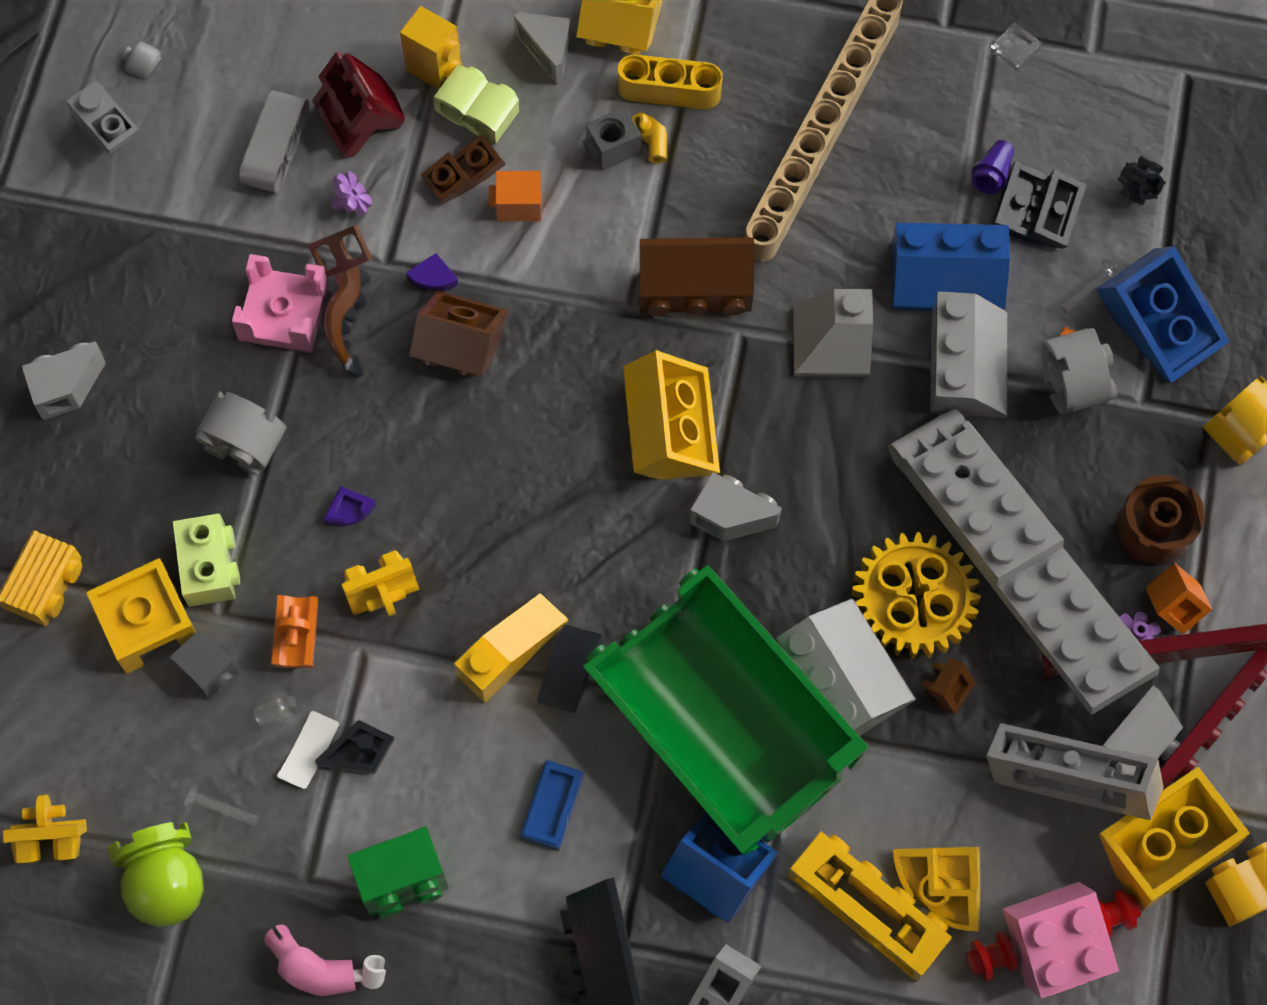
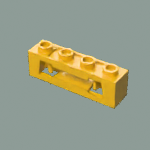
(868, 882)

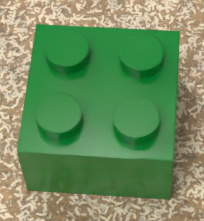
(398, 873)

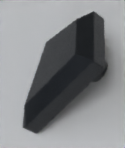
(357, 750)

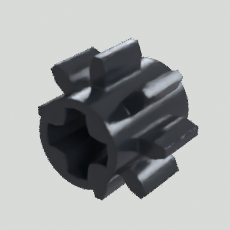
(1141, 180)

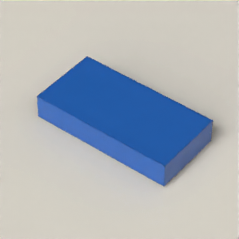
(552, 805)

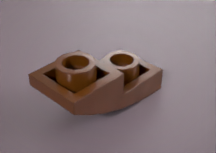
(465, 170)

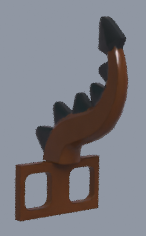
(347, 294)

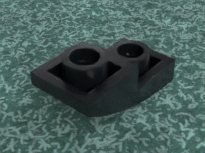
(565, 675)

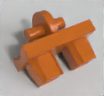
(295, 632)

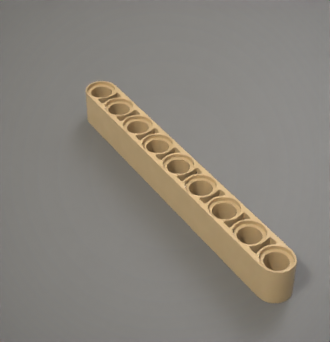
(819, 136)

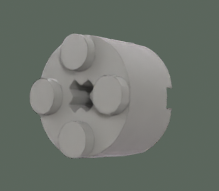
(1077, 370)
(239, 430)

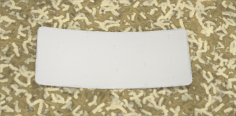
(311, 743)

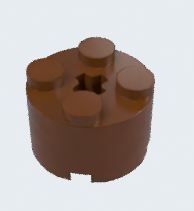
(1160, 520)

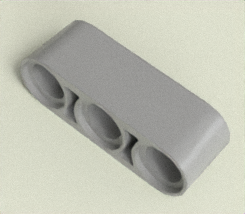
(274, 141)

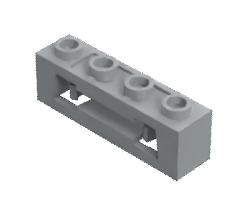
(1075, 771)

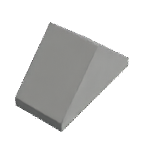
(546, 40)

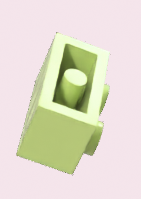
(205, 559)

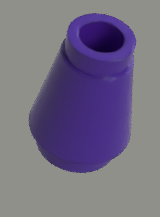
(992, 170)

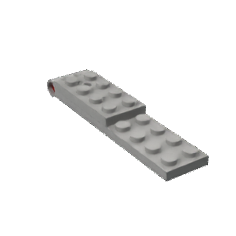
(1023, 559)

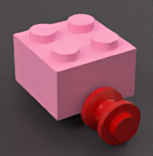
(1057, 939)

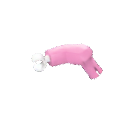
(318, 976)

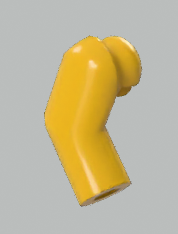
(654, 135)

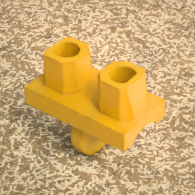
(381, 586)
(26, 837)

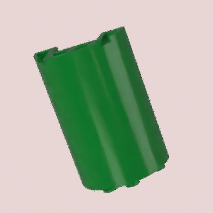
(728, 711)

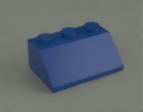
(948, 259)

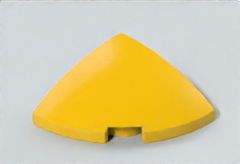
(944, 882)

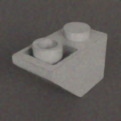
(101, 118)
(63, 380)
(732, 511)

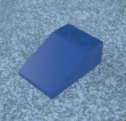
(1164, 312)

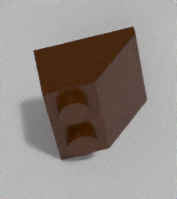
(458, 333)

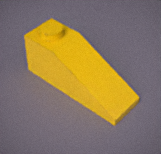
(508, 647)

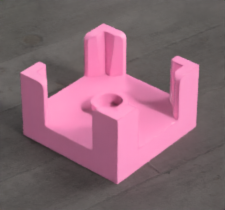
(281, 306)

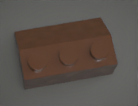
(696, 275)

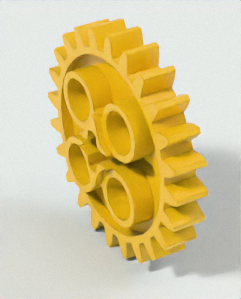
(950, 590)

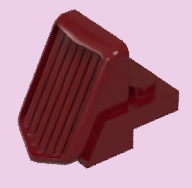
(355, 103)

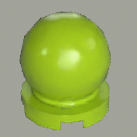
(159, 878)

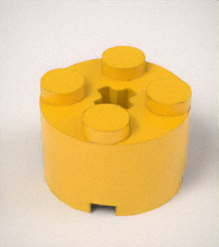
(1242, 423)

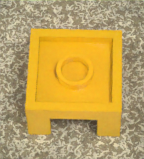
(140, 613)

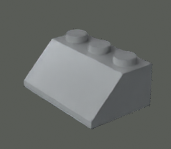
(968, 356)
(848, 665)

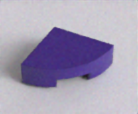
(432, 275)
(348, 508)

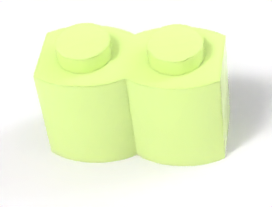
(476, 103)

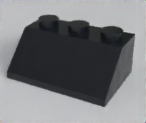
(601, 946)

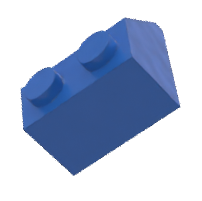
(715, 871)

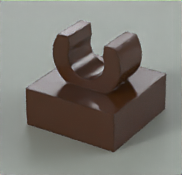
(951, 686)

